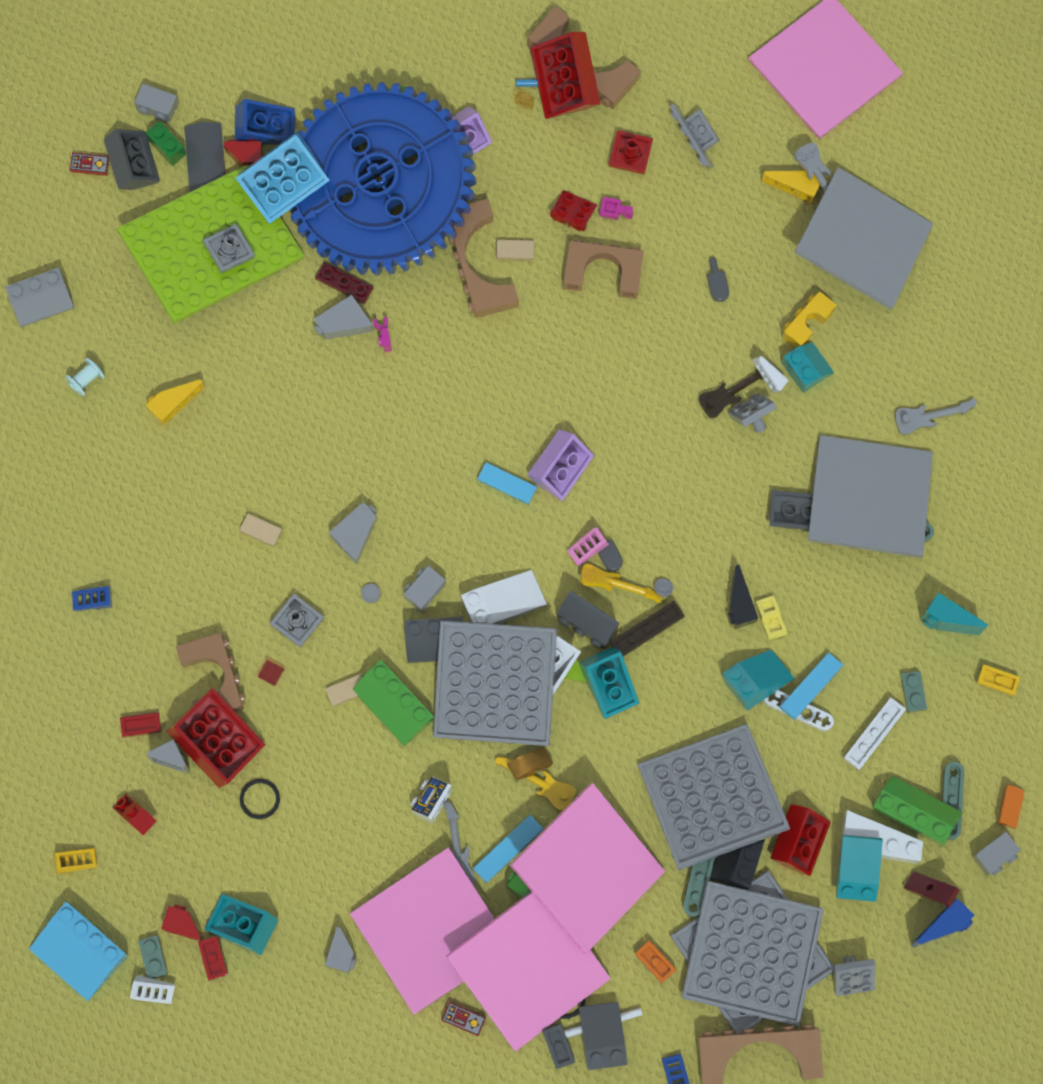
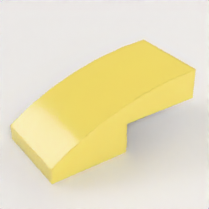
(770, 617)

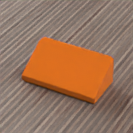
(1010, 806)

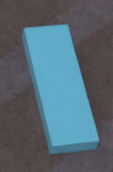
(507, 483)

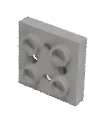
(228, 249)
(753, 411)
(295, 619)
(854, 976)

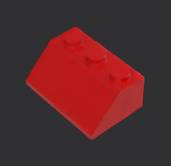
(802, 843)

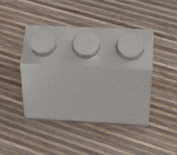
(39, 297)

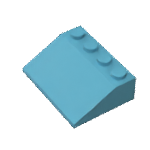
(283, 177)
(78, 951)

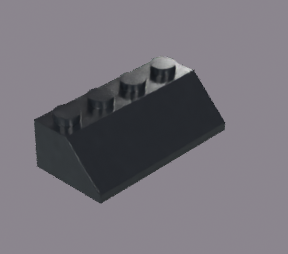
(738, 866)

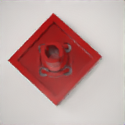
(632, 146)

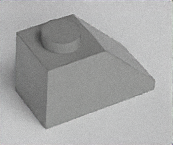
(340, 953)

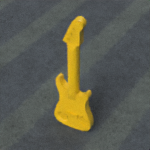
(595, 577)
(556, 792)

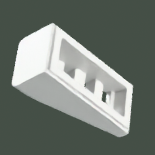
(771, 375)
(152, 997)

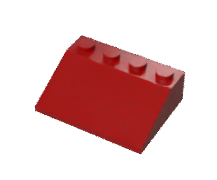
(565, 75)
(216, 738)

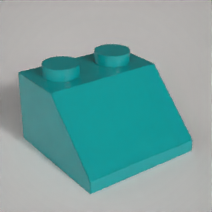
(806, 366)

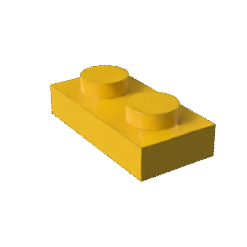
(998, 680)

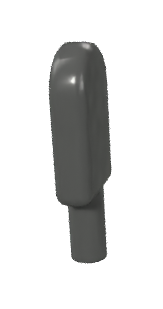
(717, 282)
(610, 556)

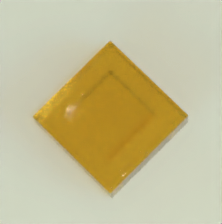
(524, 100)

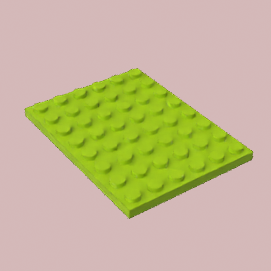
(176, 262)

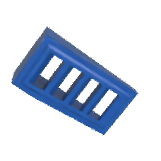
(99, 605)
(674, 1059)

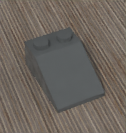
(603, 1036)

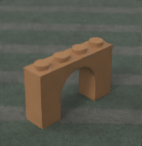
(582, 254)
(214, 650)

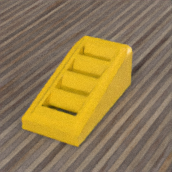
(66, 854)

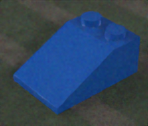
(263, 122)
(948, 922)

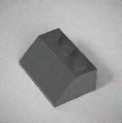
(131, 159)
(587, 620)
(423, 638)

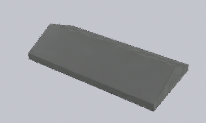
(204, 153)
(790, 510)

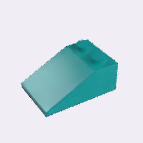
(950, 617)
(756, 678)
(609, 682)
(859, 868)
(242, 924)

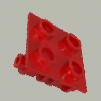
(573, 210)

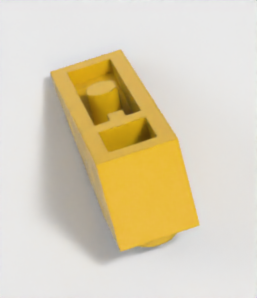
(794, 183)
(171, 401)

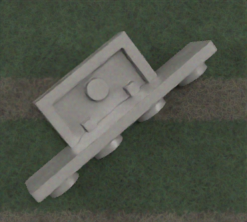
(699, 132)

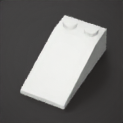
(504, 599)

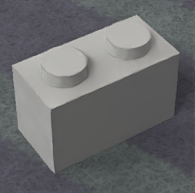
(156, 103)
(424, 588)
(996, 854)

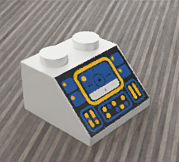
(431, 800)

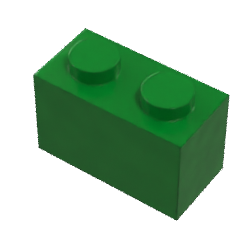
(165, 143)

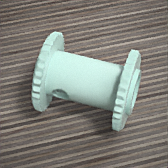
(84, 377)

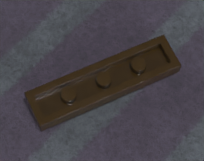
(648, 628)

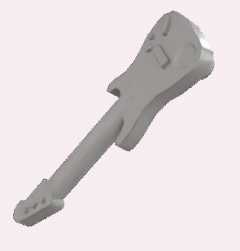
(809, 158)
(911, 419)
(462, 858)

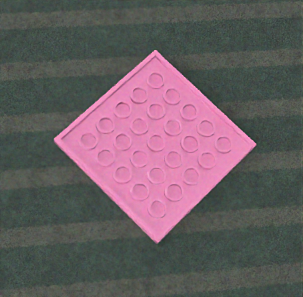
(825, 66)
(587, 868)
(421, 923)
(526, 970)

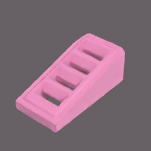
(591, 552)

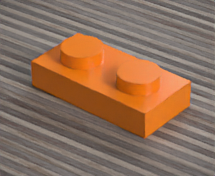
(655, 962)

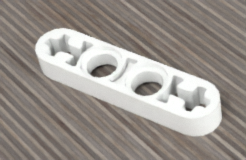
(817, 725)

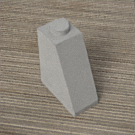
(343, 320)
(355, 531)

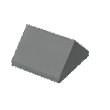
(169, 756)

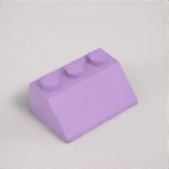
(474, 129)
(561, 464)

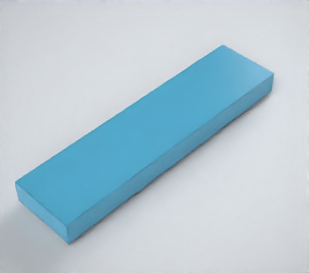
(811, 686)
(508, 849)

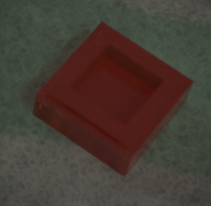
(271, 673)

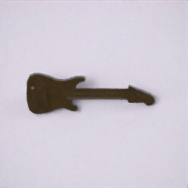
(715, 401)

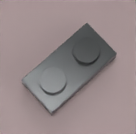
(558, 1046)

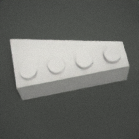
(895, 844)

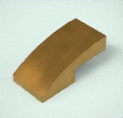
(529, 763)

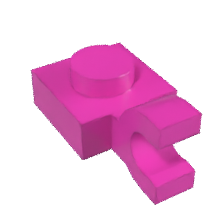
(612, 208)
(384, 338)

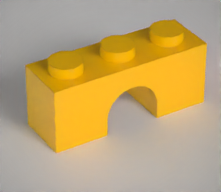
(818, 308)

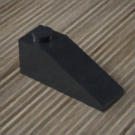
(741, 606)

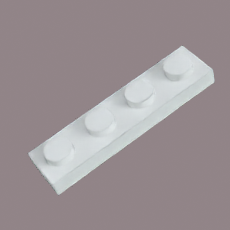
(874, 733)

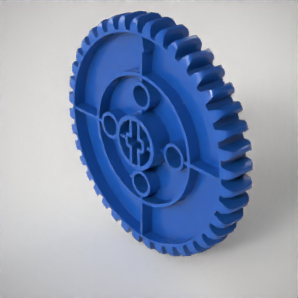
(430, 189)

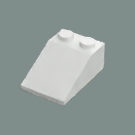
(565, 658)

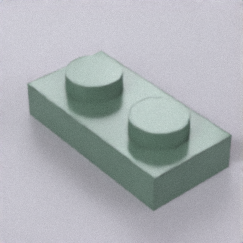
(913, 691)
(153, 957)

